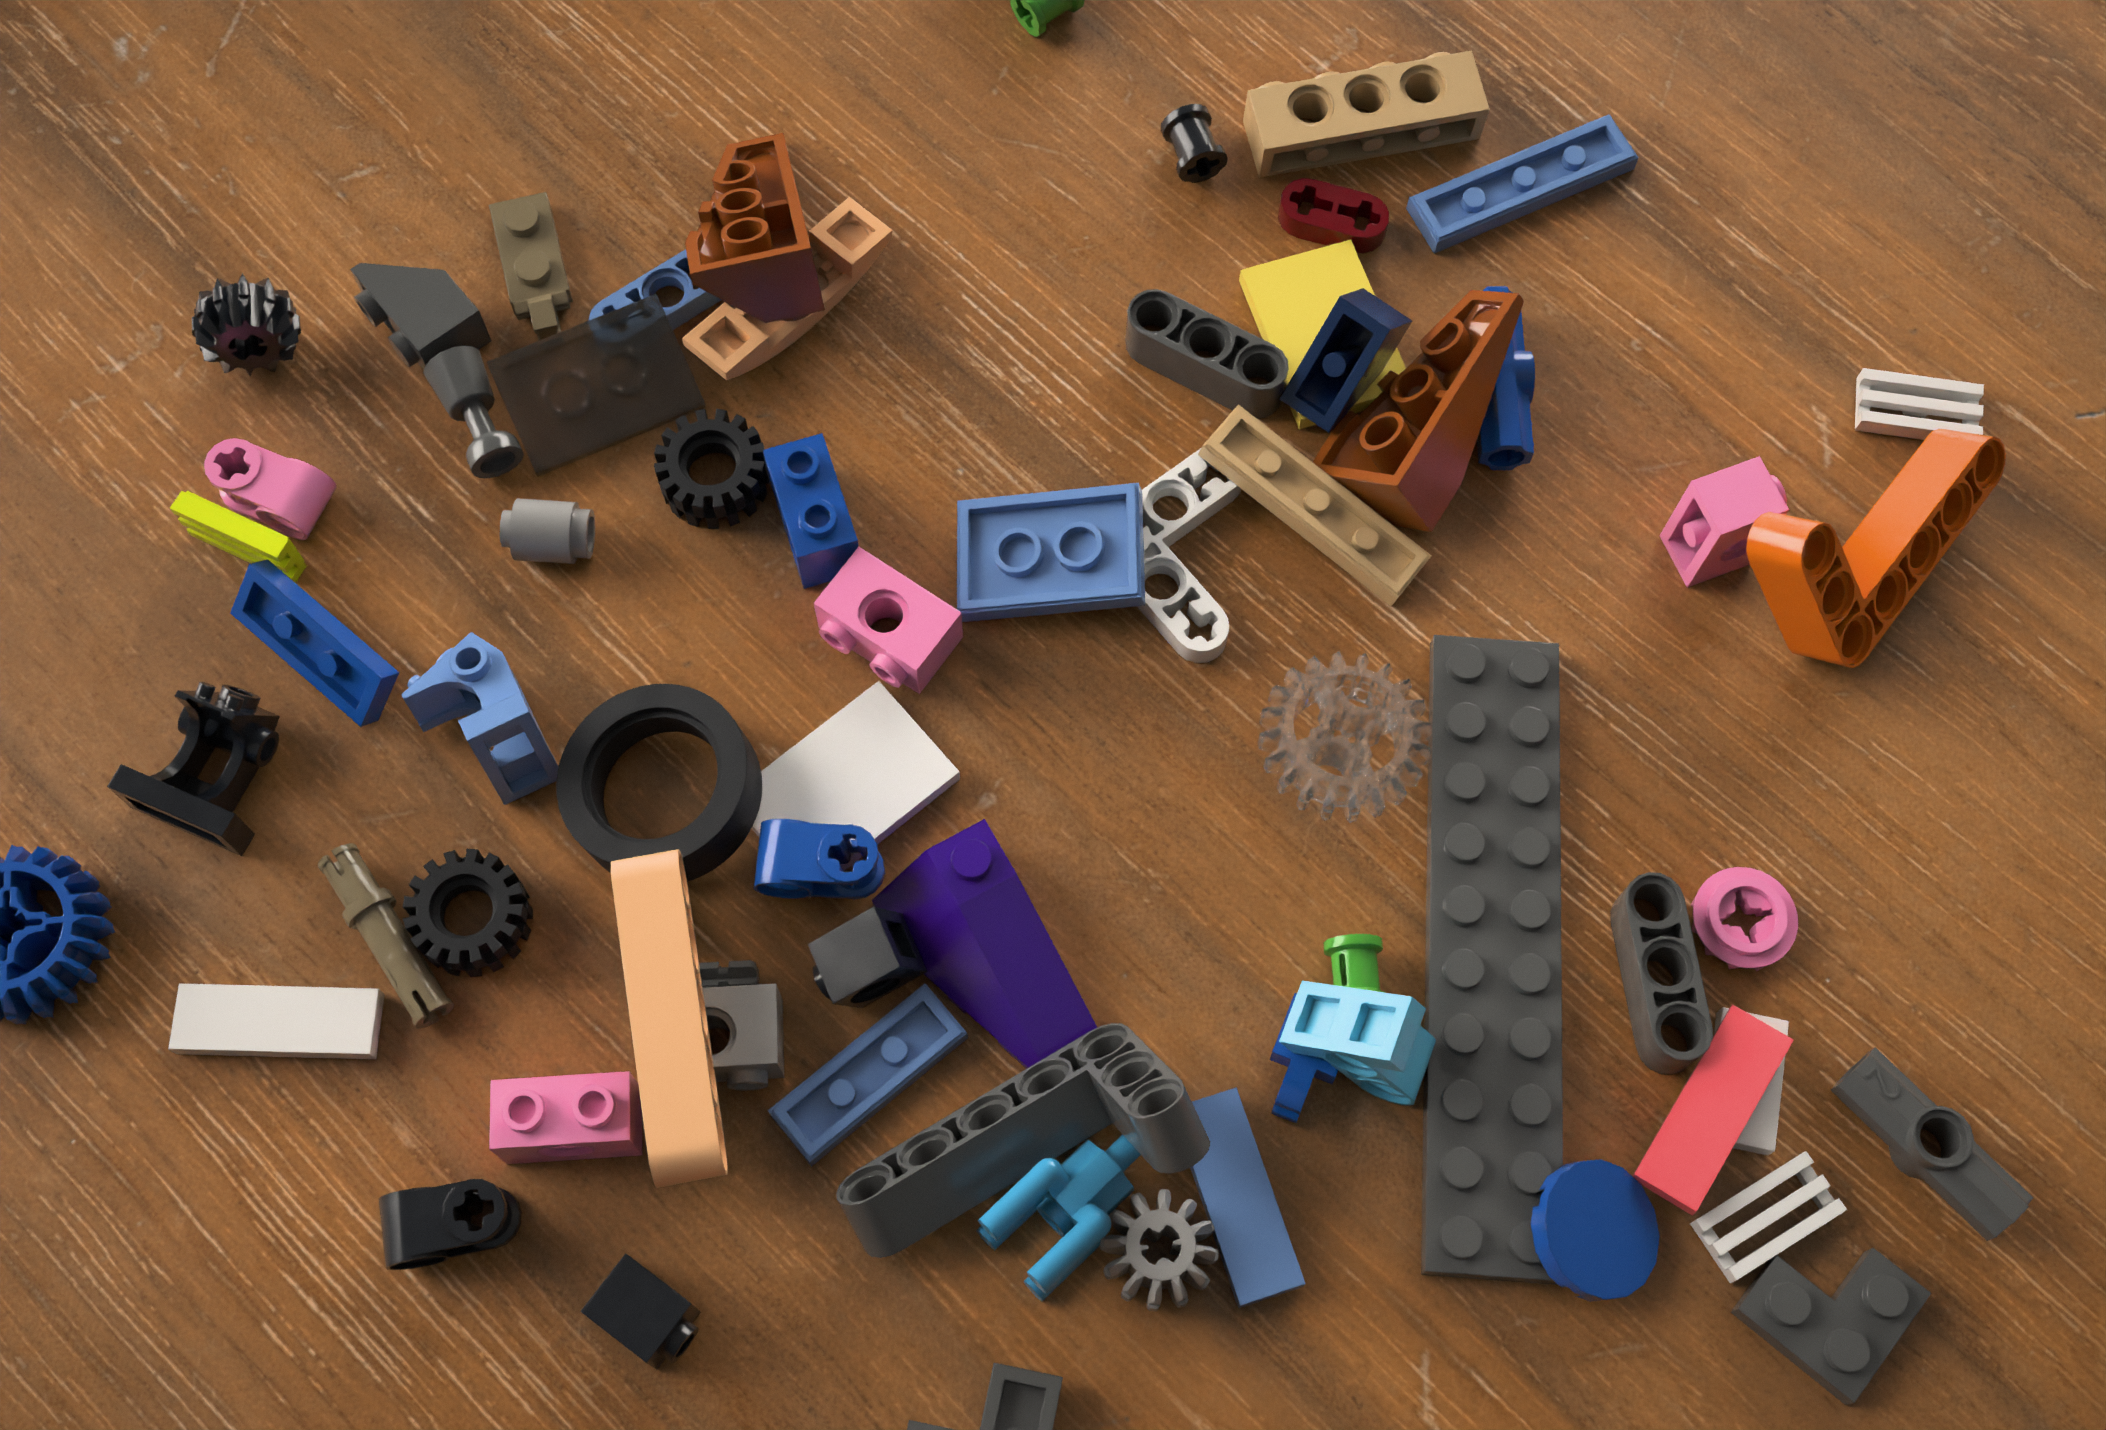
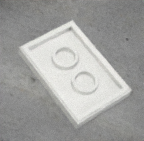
(858, 769)

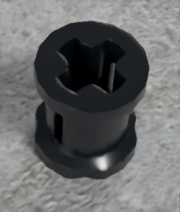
(1193, 142)

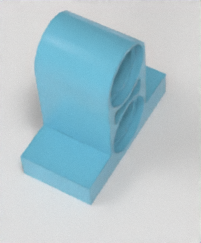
(1364, 1035)

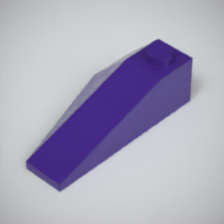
(988, 944)

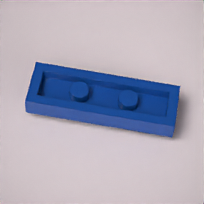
(314, 642)

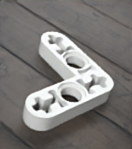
(1161, 560)

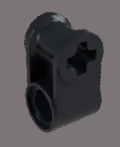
(435, 1222)

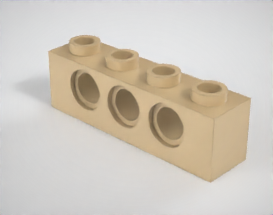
(1451, 113)

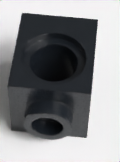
(866, 958)
(643, 1313)

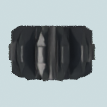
(246, 325)

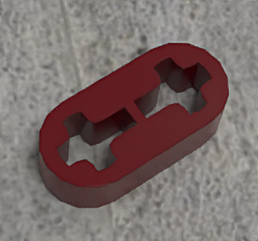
(1333, 214)

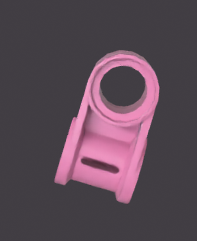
(269, 486)

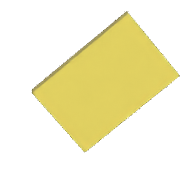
(1296, 296)

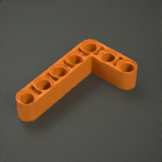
(1843, 599)

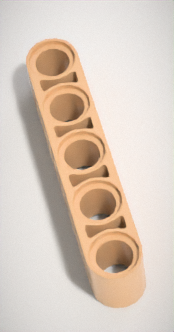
(668, 1019)

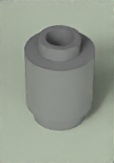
(548, 531)

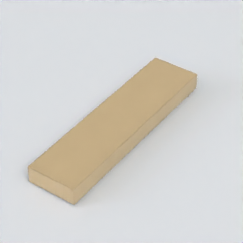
(1314, 505)

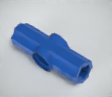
(1507, 425)

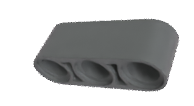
(1194, 330)
(1672, 945)

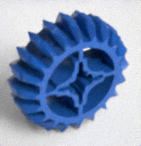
(44, 953)

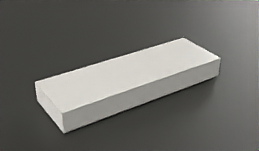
(277, 1021)

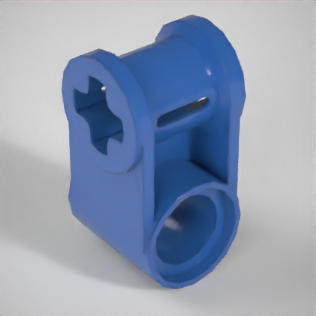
(806, 860)

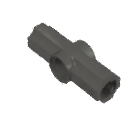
(1962, 1174)

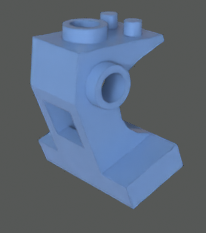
(480, 683)

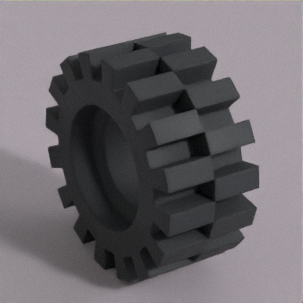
(704, 438)
(447, 881)

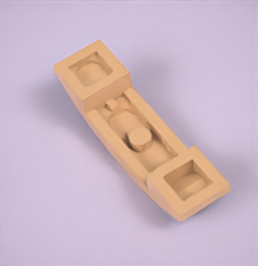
(842, 251)

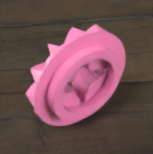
(1757, 895)

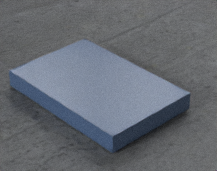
(1050, 552)

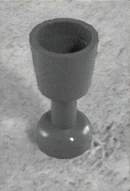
(467, 396)

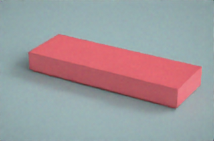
(1712, 1110)

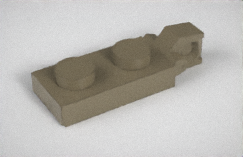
(532, 261)

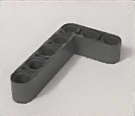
(1011, 1128)

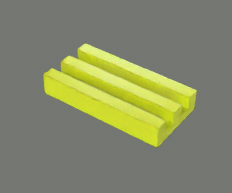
(237, 534)

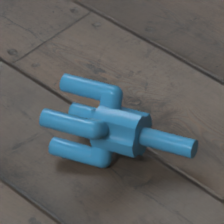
(1072, 1200)

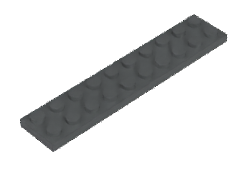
(1491, 956)

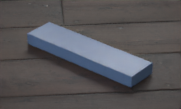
(1521, 183)

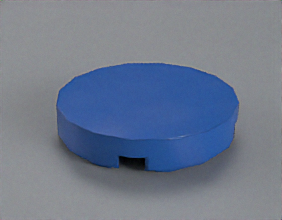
(1595, 1230)

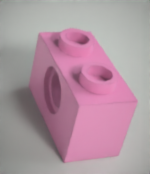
(1715, 517)
(872, 591)
(565, 1117)

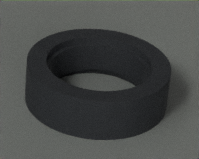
(624, 722)

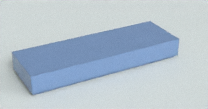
(868, 1074)
(1243, 1205)

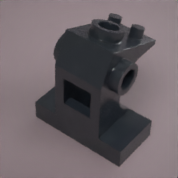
(176, 796)

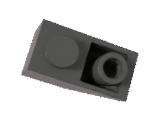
(420, 309)

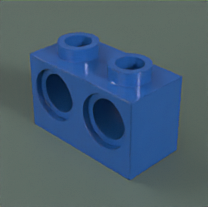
(811, 508)

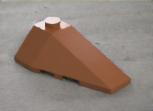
(755, 236)
(1420, 432)

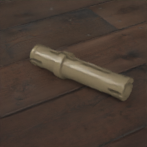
(373, 914)

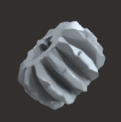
(1164, 1273)

